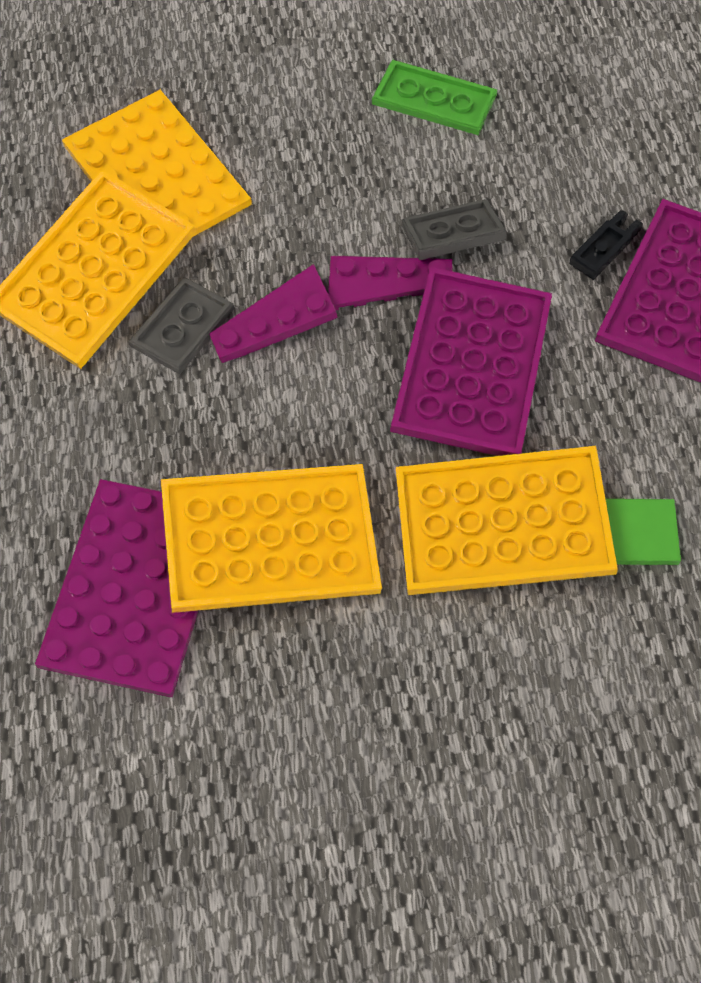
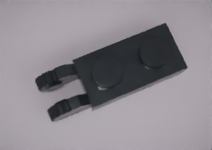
(604, 245)

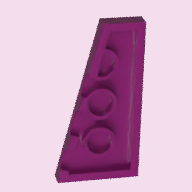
(371, 279)
(277, 316)

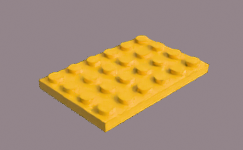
(162, 158)
(92, 268)
(504, 521)
(269, 537)

